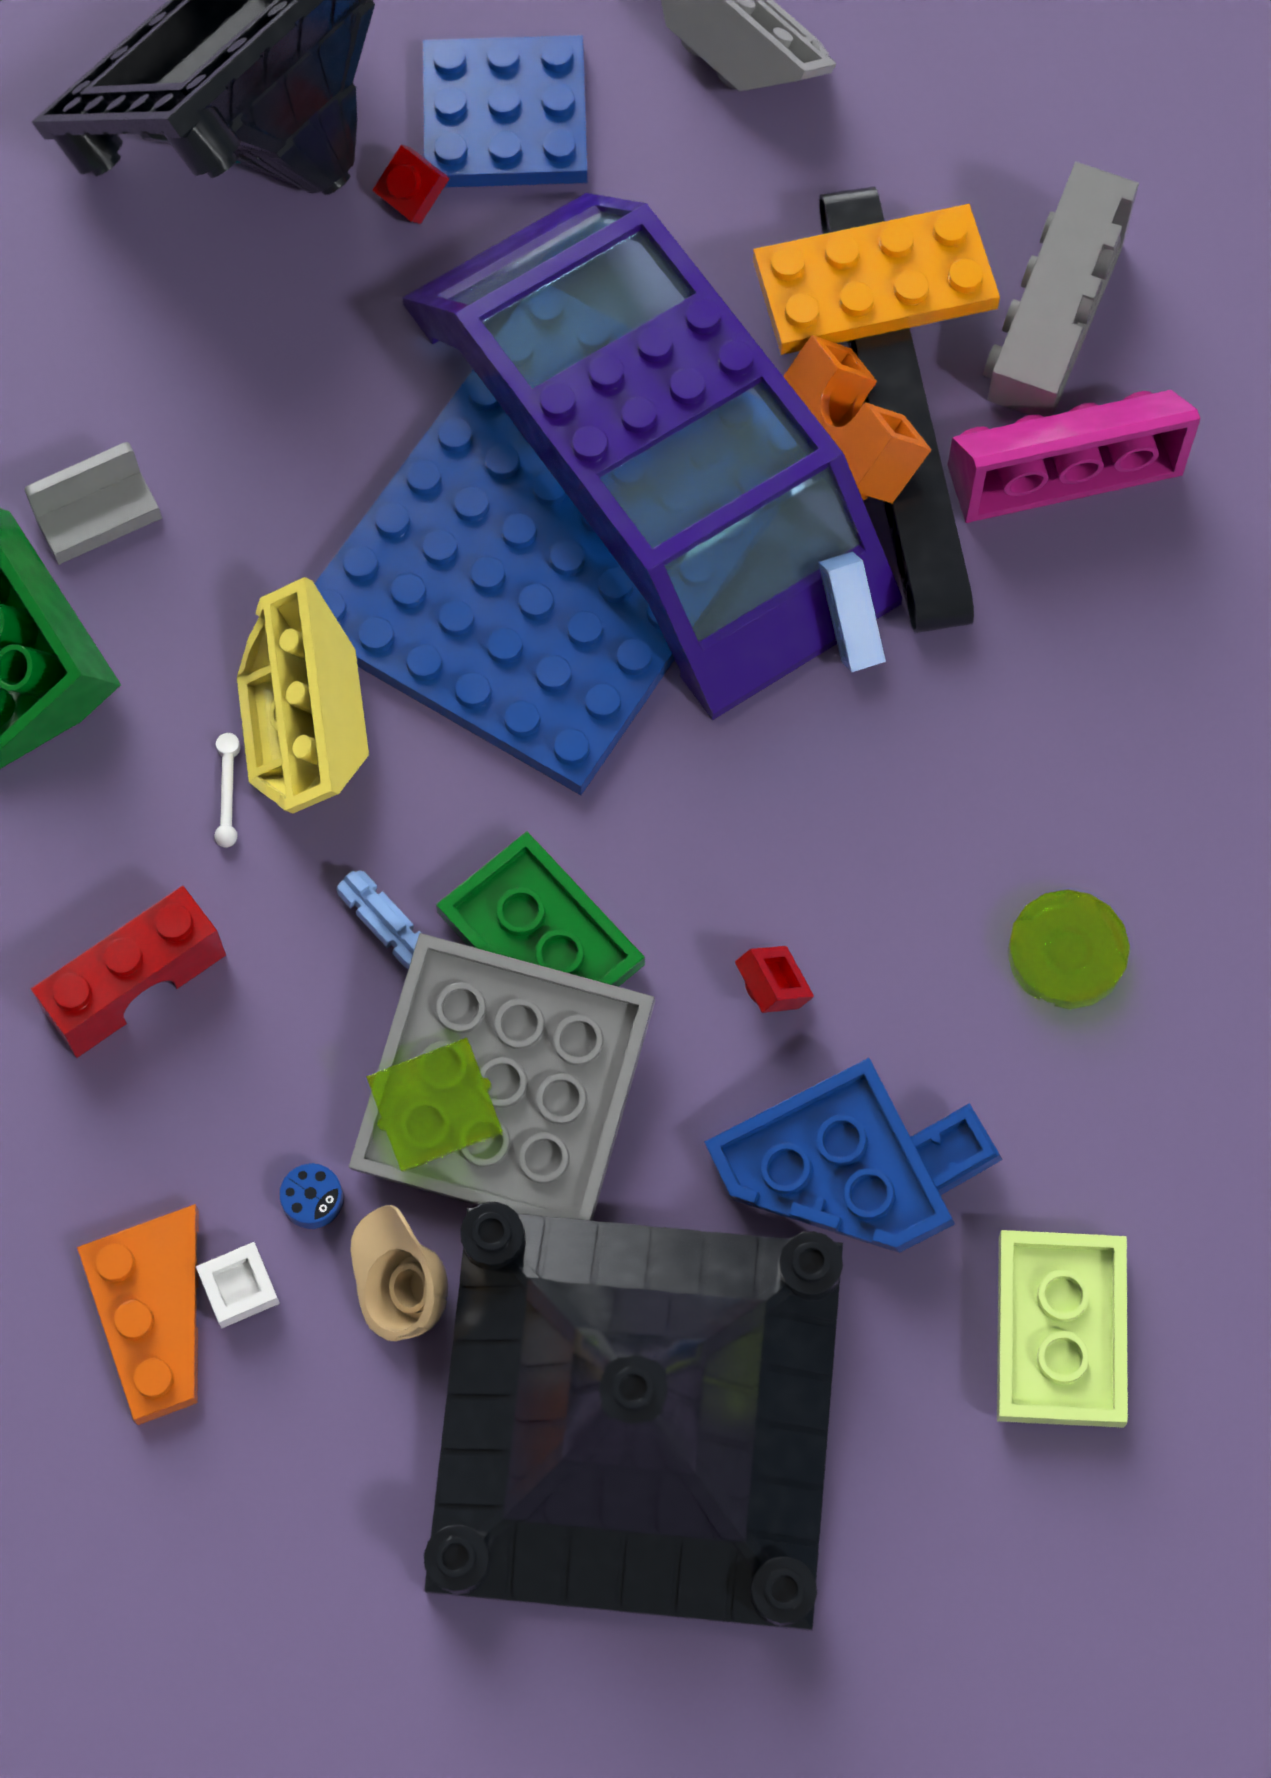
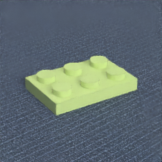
(1062, 1329)

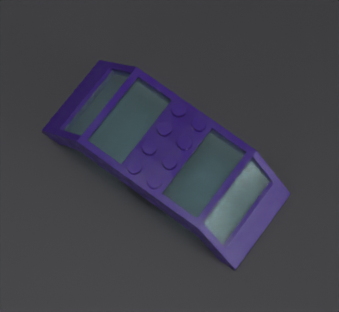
(665, 436)

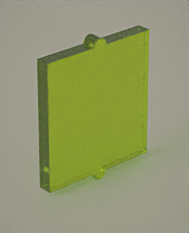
(434, 1104)

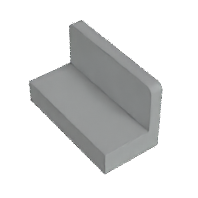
(92, 503)

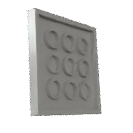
(557, 1068)

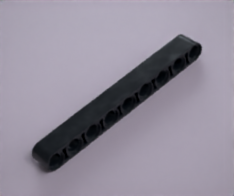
(922, 514)

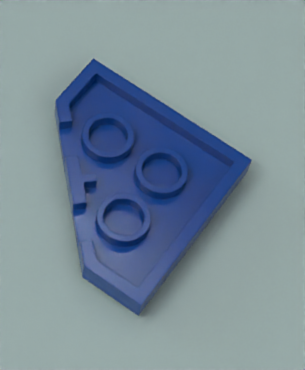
(835, 1163)

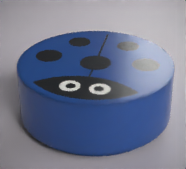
(311, 1196)

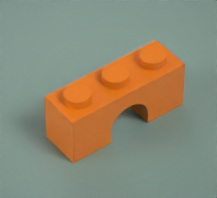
(876, 442)

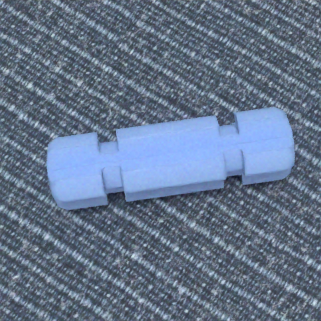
(379, 915)

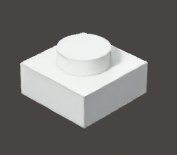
(237, 1285)

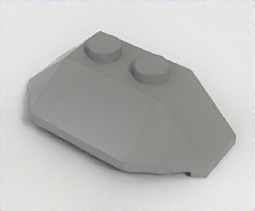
(747, 41)

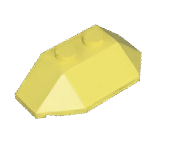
(300, 700)

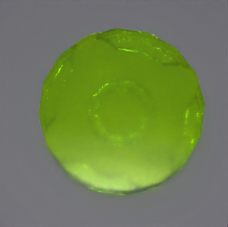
(1068, 949)

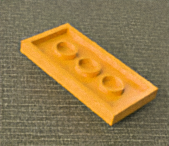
(876, 278)

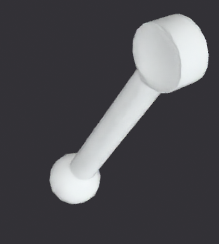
(227, 747)

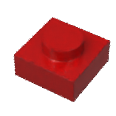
(410, 184)
(773, 979)

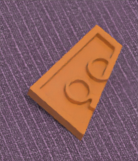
(148, 1307)

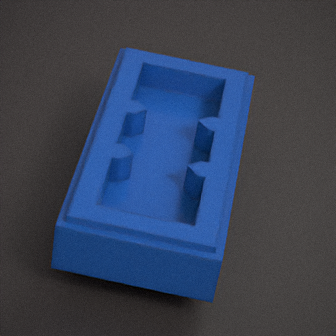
(955, 1149)

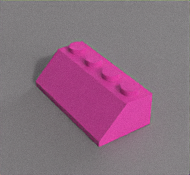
(1072, 454)

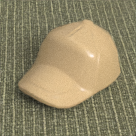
(396, 1277)

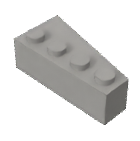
(1061, 291)

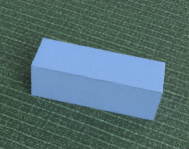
(852, 611)

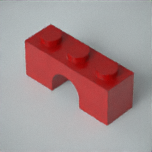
(159, 945)

